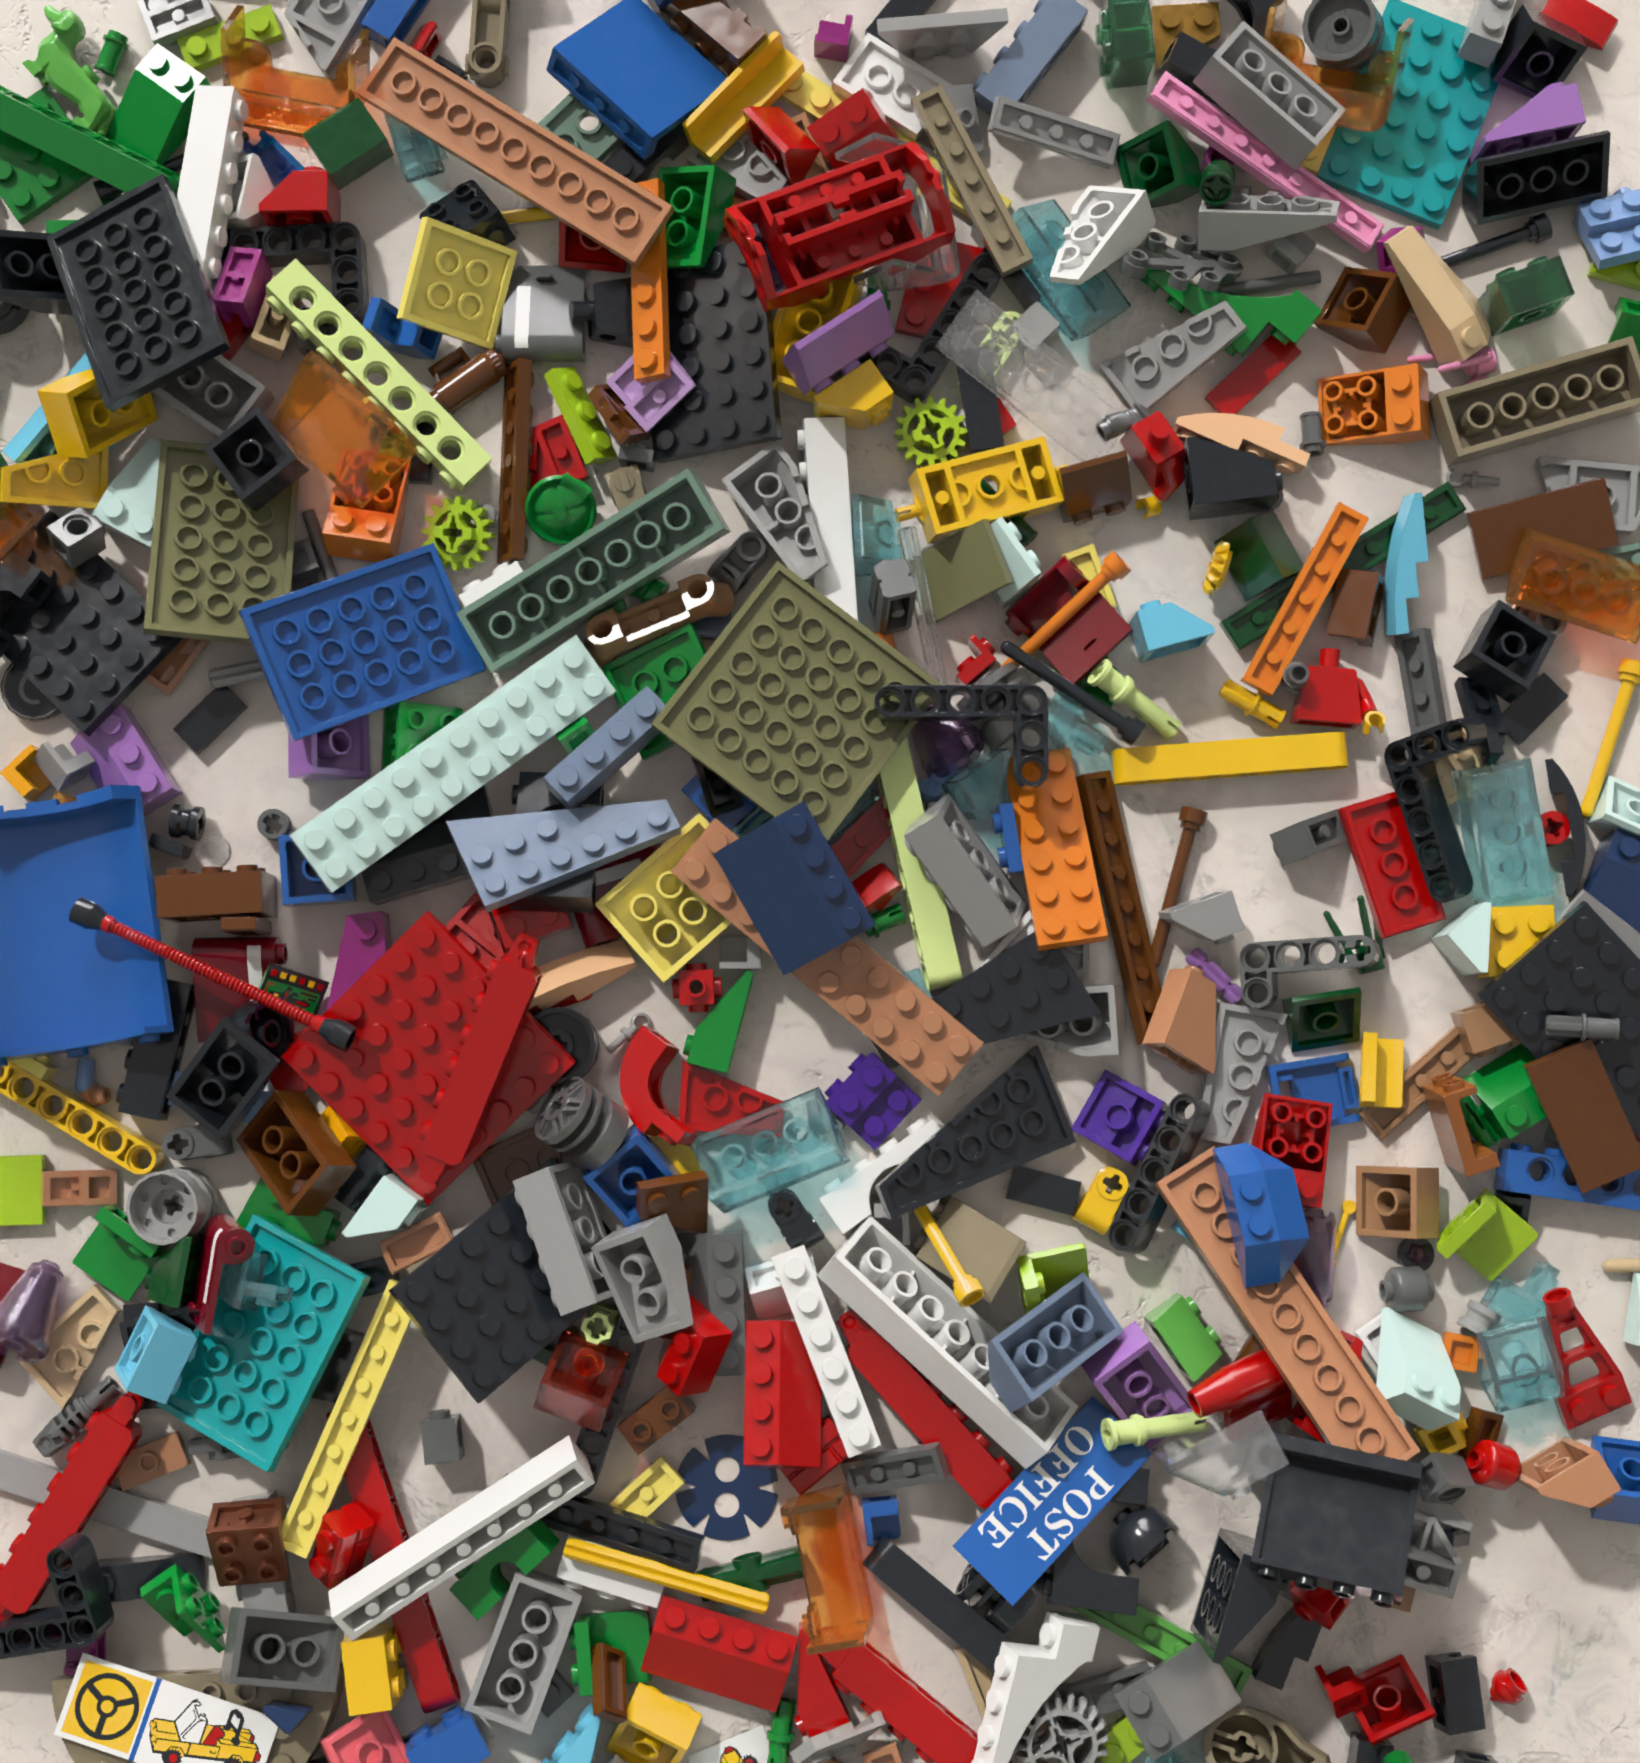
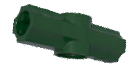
(758, 1570)

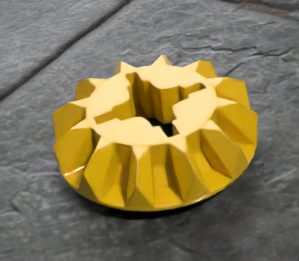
(1217, 568)

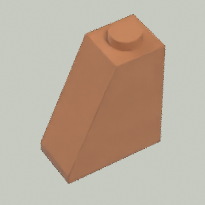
(1185, 1021)

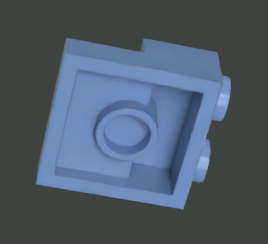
(1611, 227)

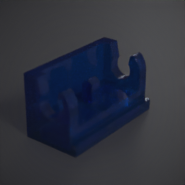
(274, 157)

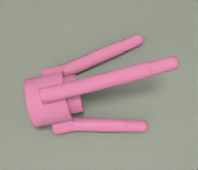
(1477, 365)

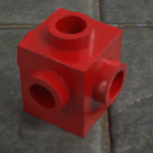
(707, 997)
(1317, 1605)

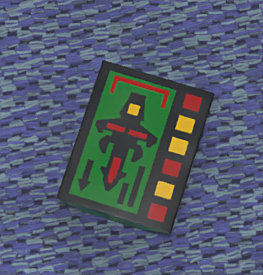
(294, 987)

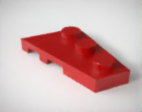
(715, 1101)

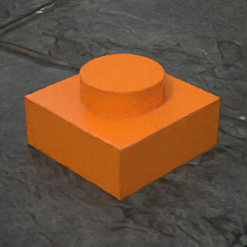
(1461, 1351)

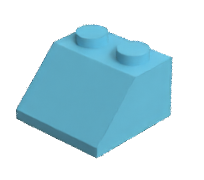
(1167, 630)
(156, 1356)

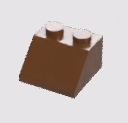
(1365, 309)
(1095, 488)

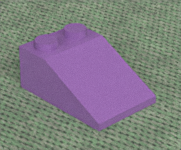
(1546, 118)
(1136, 1378)

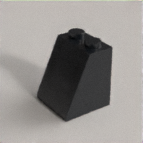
(1227, 480)

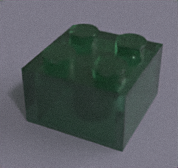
(1126, 43)
(1526, 294)

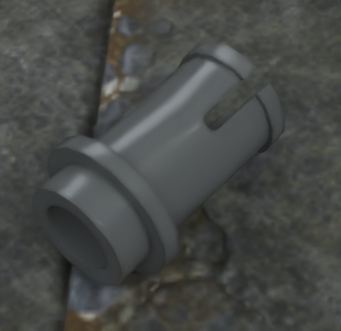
(1312, 433)

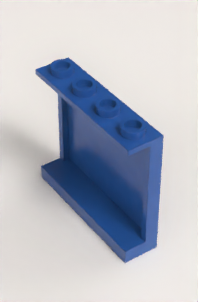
(634, 73)

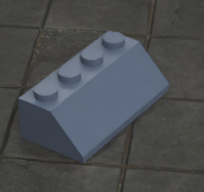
(1049, 1342)

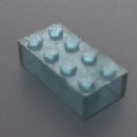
(1503, 832)

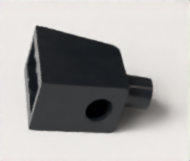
(607, 312)

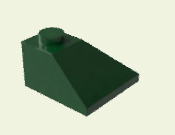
(1160, 165)
(174, 1273)

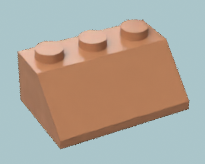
(1570, 1474)

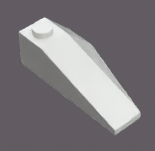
(1102, 230)

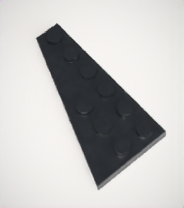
(1016, 995)
(996, 1131)

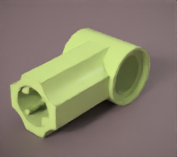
(600, 1323)

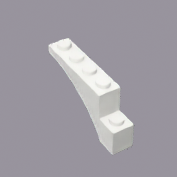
(1027, 1677)

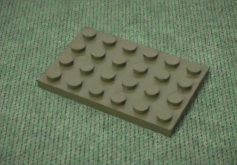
(213, 549)

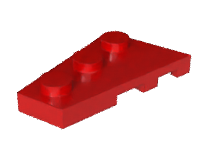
(923, 304)

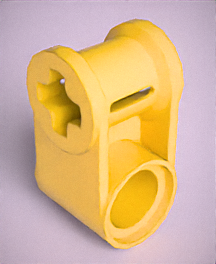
(1097, 1205)

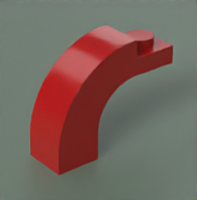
(641, 1087)

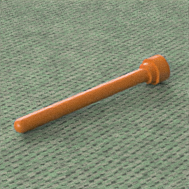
(1112, 569)

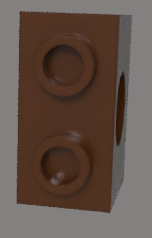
(655, 1419)

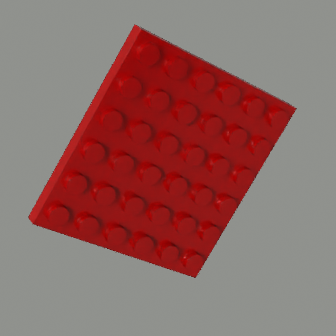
(409, 1029)

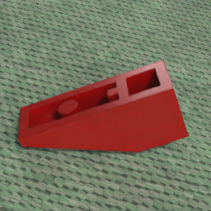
(818, 1698)

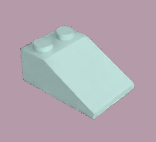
(131, 496)
(1416, 1372)

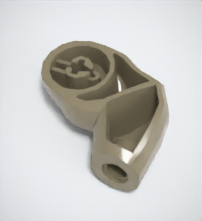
(1257, 1737)

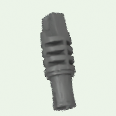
(70, 1422)

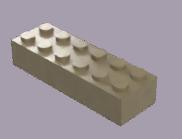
(1537, 401)

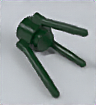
(1367, 932)

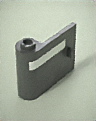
(538, 315)

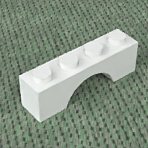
(849, 1200)

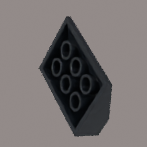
(426, 858)
(1231, 1596)

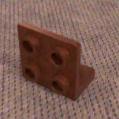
(248, 1541)

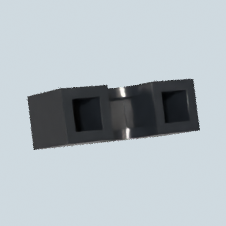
(635, 168)
(20, 584)

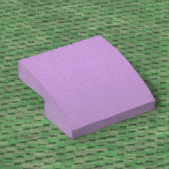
(654, 399)

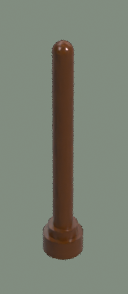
(1191, 822)

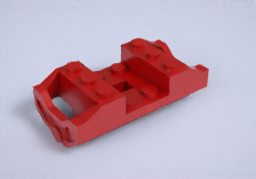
(870, 230)

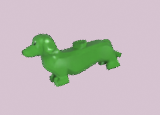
(60, 69)

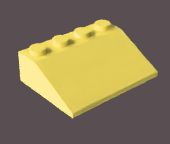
(659, 912)

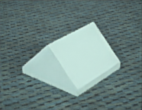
(1617, 807)
(1467, 940)

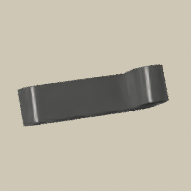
(1308, 962)

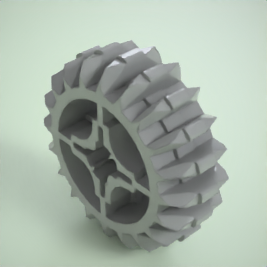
(1073, 1733)

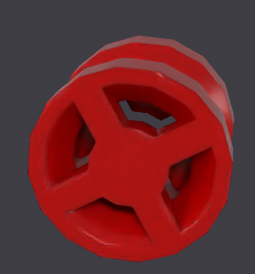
(1560, 824)

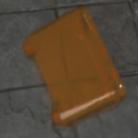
(341, 431)

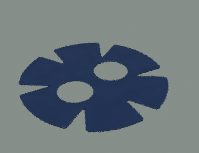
(700, 1501)

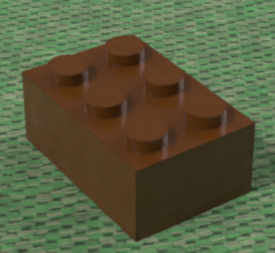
(216, 894)
(296, 1153)

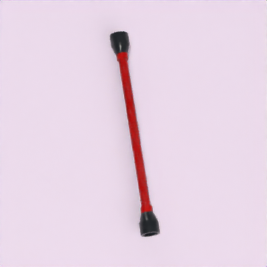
(92, 916)

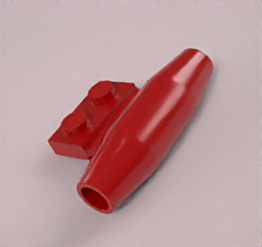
(1243, 1389)

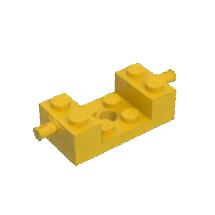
(951, 496)

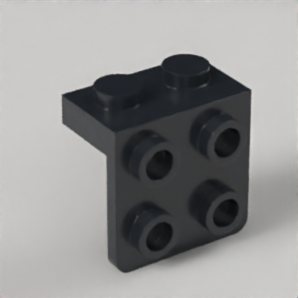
(471, 211)

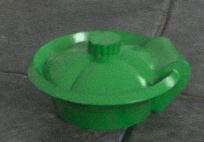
(560, 509)

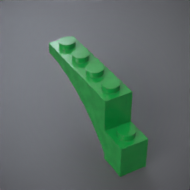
(1287, 314)

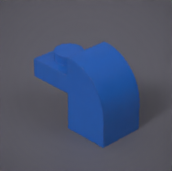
(398, 334)

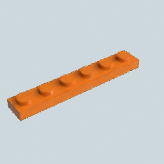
(650, 305)
(1304, 599)

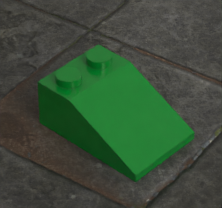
(156, 106)
(699, 206)

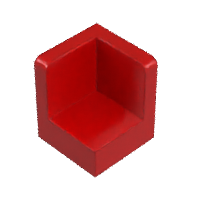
(1343, 1690)

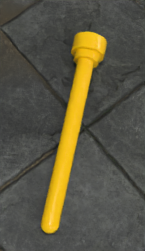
(1630, 677)
(966, 1289)

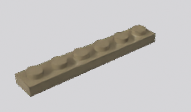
(971, 180)

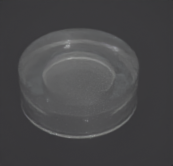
(213, 851)

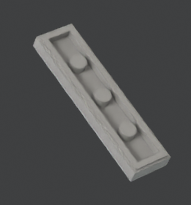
(1053, 132)

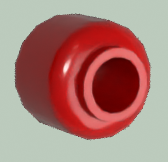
(1494, 1465)

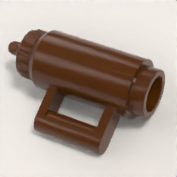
(468, 380)

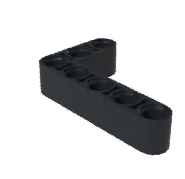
(328, 252)
(918, 366)
(979, 711)
(1432, 802)
(82, 1609)

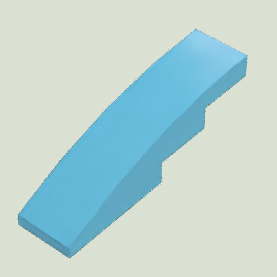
(1406, 549)

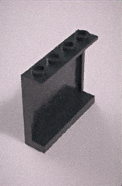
(1337, 1521)

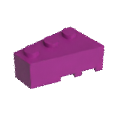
(362, 944)

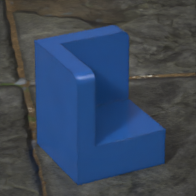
(881, 1518)

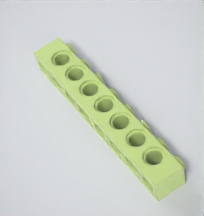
(297, 283)

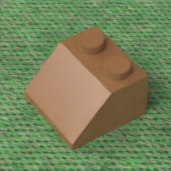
(1397, 1201)

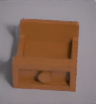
(1450, 1126)

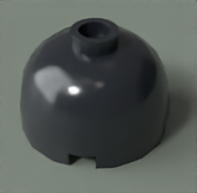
(266, 1027)
(1139, 1536)

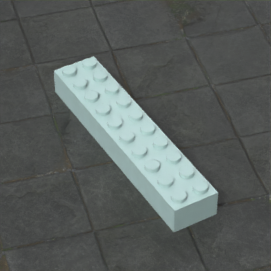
(452, 764)

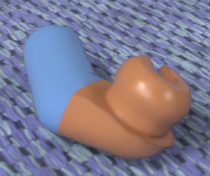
(87, 1087)

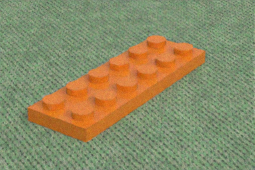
(1057, 856)

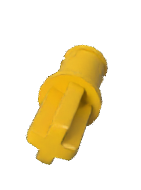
(1252, 703)

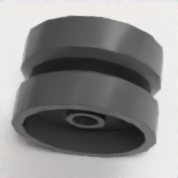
(1341, 47)

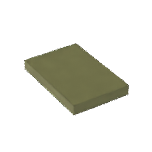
(964, 569)

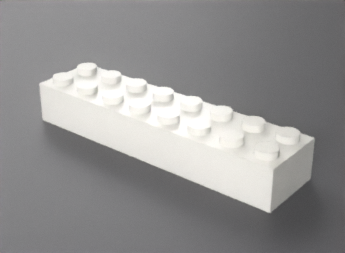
(939, 1338)

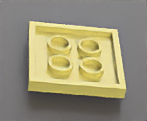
(457, 283)

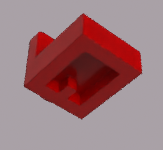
(972, 669)

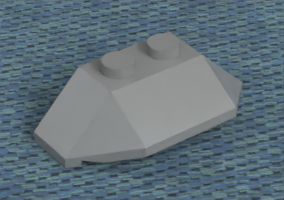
(1431, 1558)

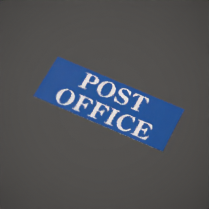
(1049, 1504)

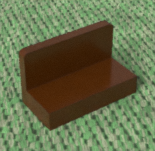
(1356, 605)

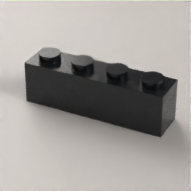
(154, 1065)

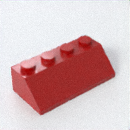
(780, 1399)
(719, 1654)

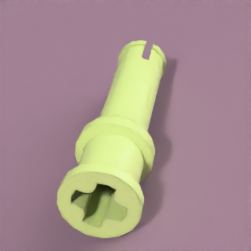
(1123, 691)
(1139, 1429)

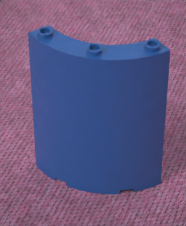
(64, 982)

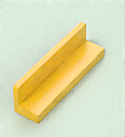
(753, 83)

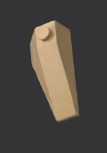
(1439, 298)

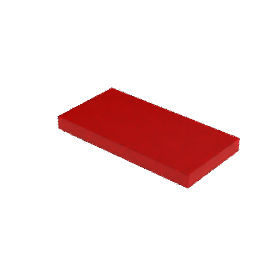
(1388, 866)

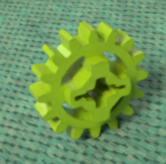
(919, 440)
(458, 548)

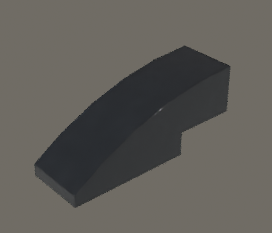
(1287, 1640)

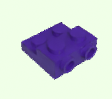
(871, 1099)
(1120, 1118)

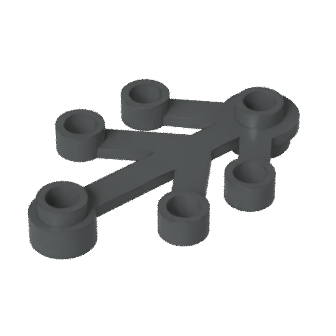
(1184, 268)

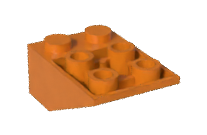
(1375, 406)
(370, 532)

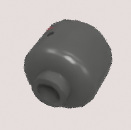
(1407, 1289)

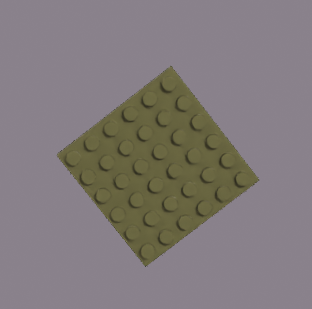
(790, 702)

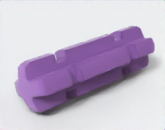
(1213, 972)

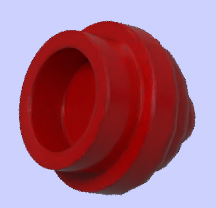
(1507, 1687)

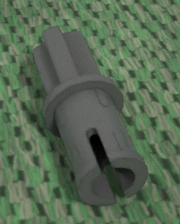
(1582, 1027)

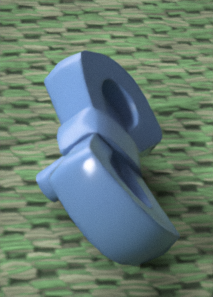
(931, 787)

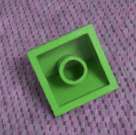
(1184, 1336)

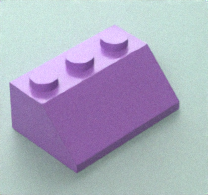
(840, 344)
(332, 753)
(127, 758)

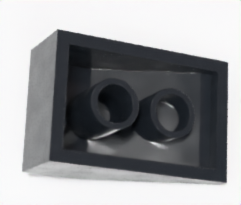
(30, 273)
(224, 1079)

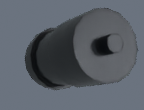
(362, 1180)

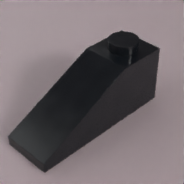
(127, 1575)

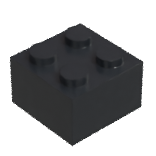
(256, 458)
(1504, 651)

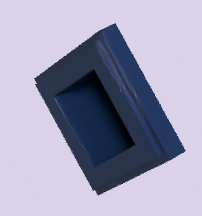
(286, 1714)

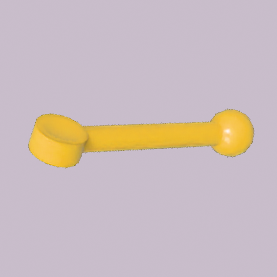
(1348, 1207)

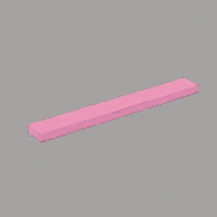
(1253, 156)

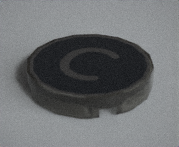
(25, 698)

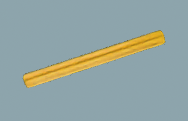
(666, 1575)

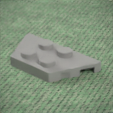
(326, 26)
(942, 33)
(1620, 479)

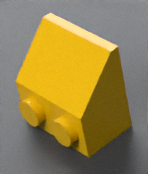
(858, 396)
(654, 1729)

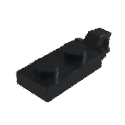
(1483, 703)

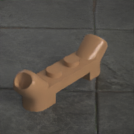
(693, 600)

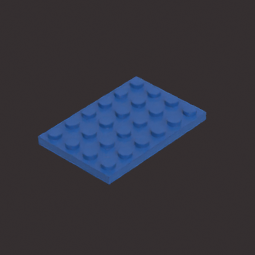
(361, 641)

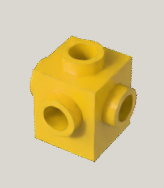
(1443, 1439)

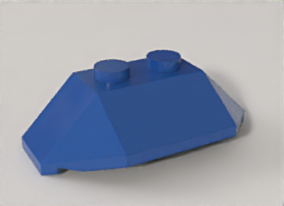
(1261, 1212)

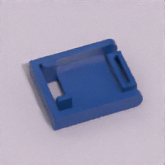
(1319, 1081)

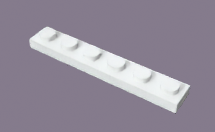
(826, 1351)

